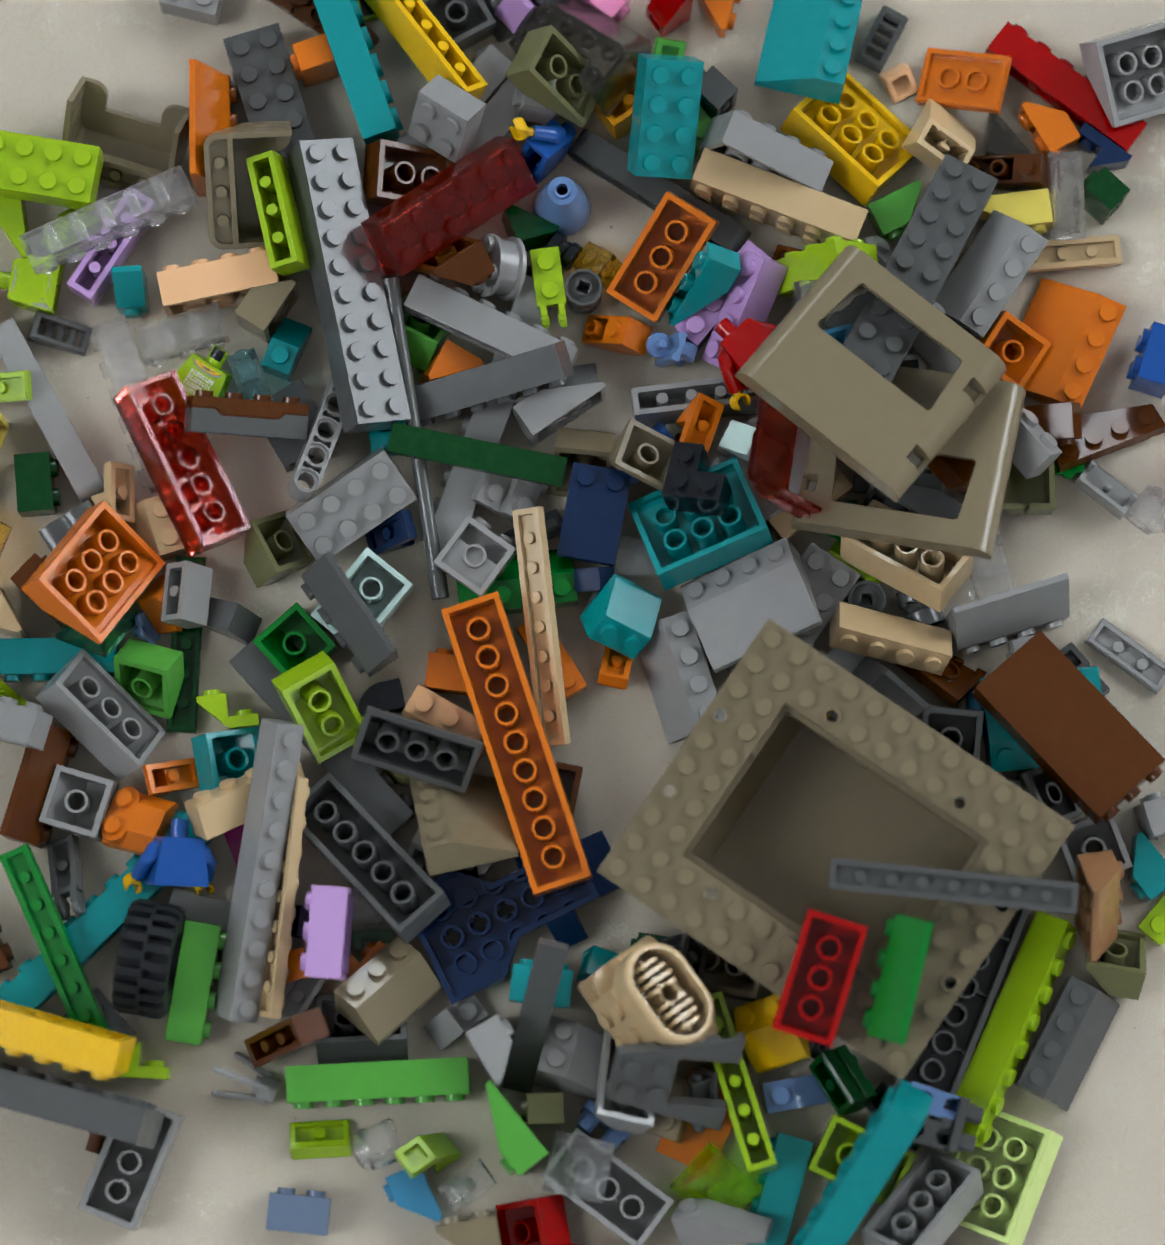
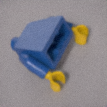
(545, 146)
(174, 862)

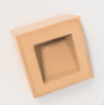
(898, 82)

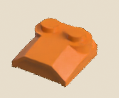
(135, 820)

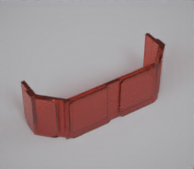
(772, 461)

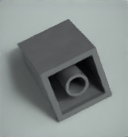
(887, 684)

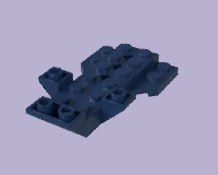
(486, 956)

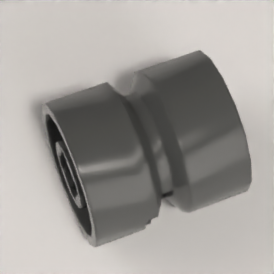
(583, 291)
(867, 595)
(916, 613)

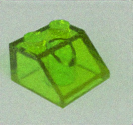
(715, 1178)

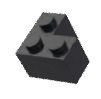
(691, 486)

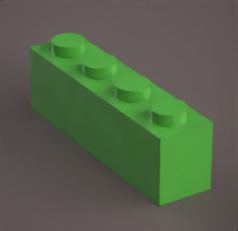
(194, 982)

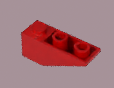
(668, 14)

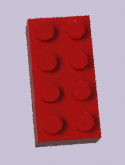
(819, 977)

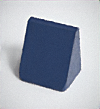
(591, 578)

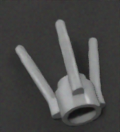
(263, 1087)

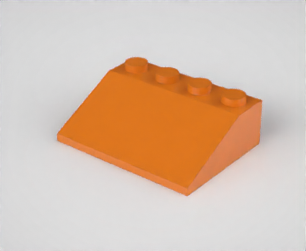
(209, 111)
(1080, 332)
(94, 573)

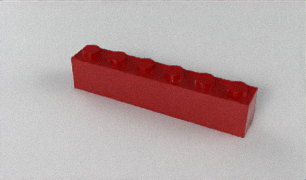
(1059, 84)

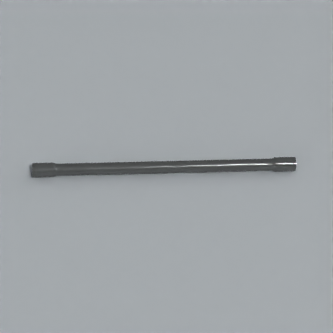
(436, 576)

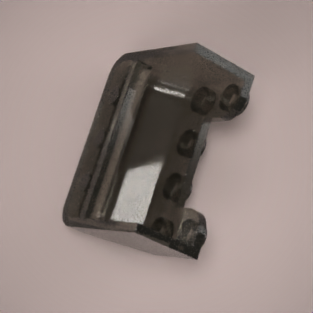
(600, 39)

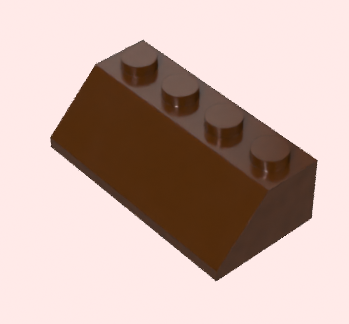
(31, 788)

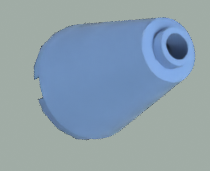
(563, 204)

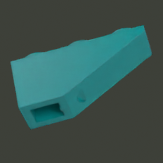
(709, 279)

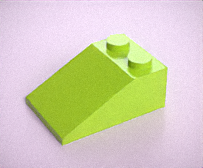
(321, 703)

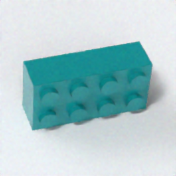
(665, 116)

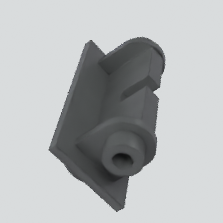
(703, 1084)

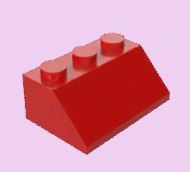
(534, 1222)

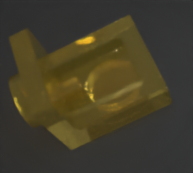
(599, 261)

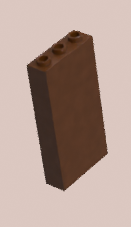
(1069, 728)

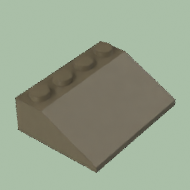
(462, 827)

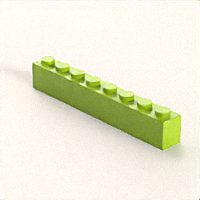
(1015, 1019)

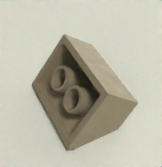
(387, 990)

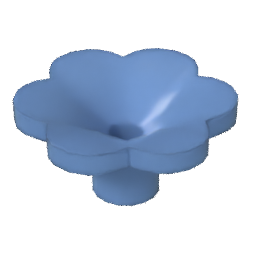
(144, 629)

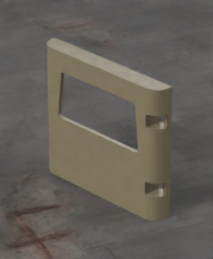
(846, 400)
(984, 437)

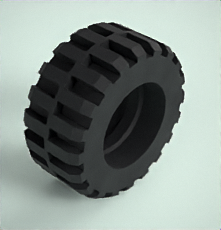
(148, 958)

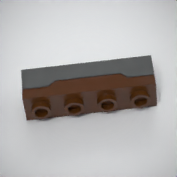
(245, 416)

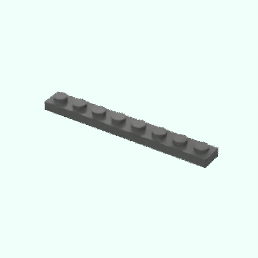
(953, 885)

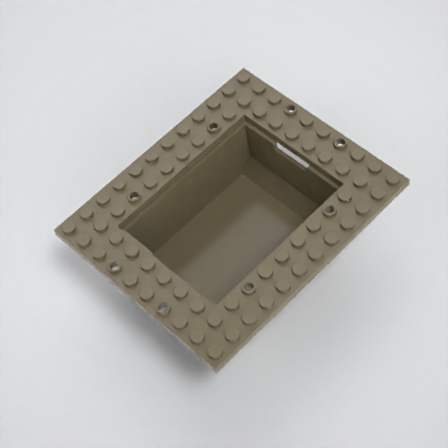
(819, 791)

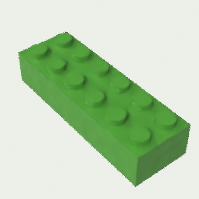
(377, 1080)

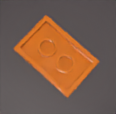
(964, 80)
(695, 1142)

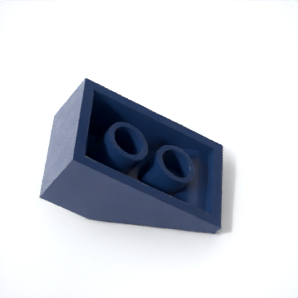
(593, 514)

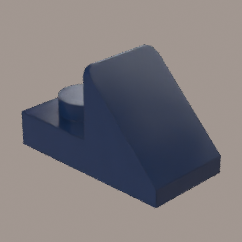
(1107, 152)
(392, 534)

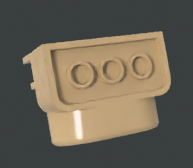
(650, 997)

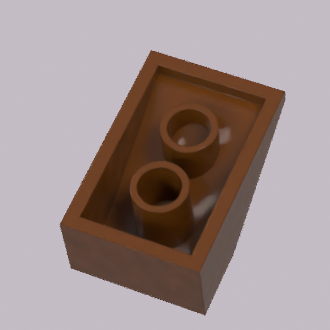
(396, 169)

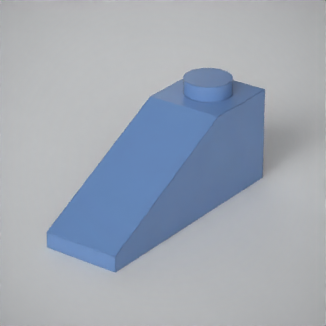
(792, 1094)

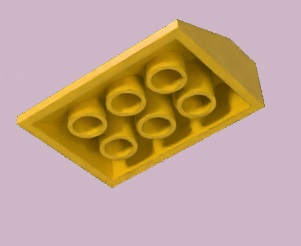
(856, 135)

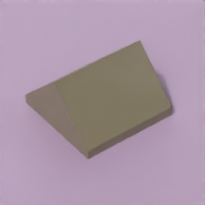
(643, 453)

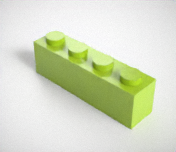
(277, 213)

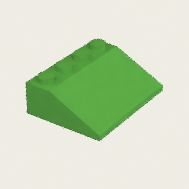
(514, 1138)

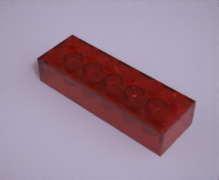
(449, 205)
(181, 464)

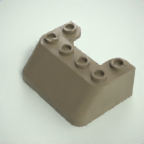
(131, 145)
(229, 192)

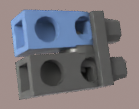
(947, 1121)

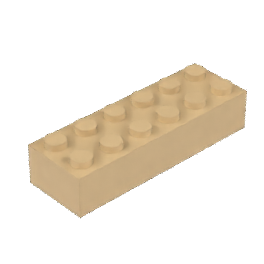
(774, 200)

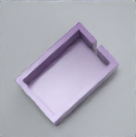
(328, 932)

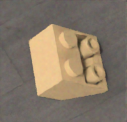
(939, 134)

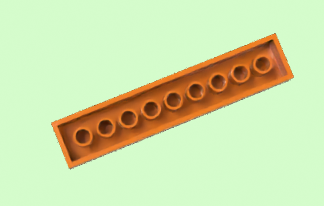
(516, 744)

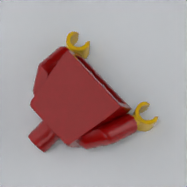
(736, 349)

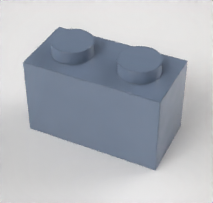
(298, 1212)

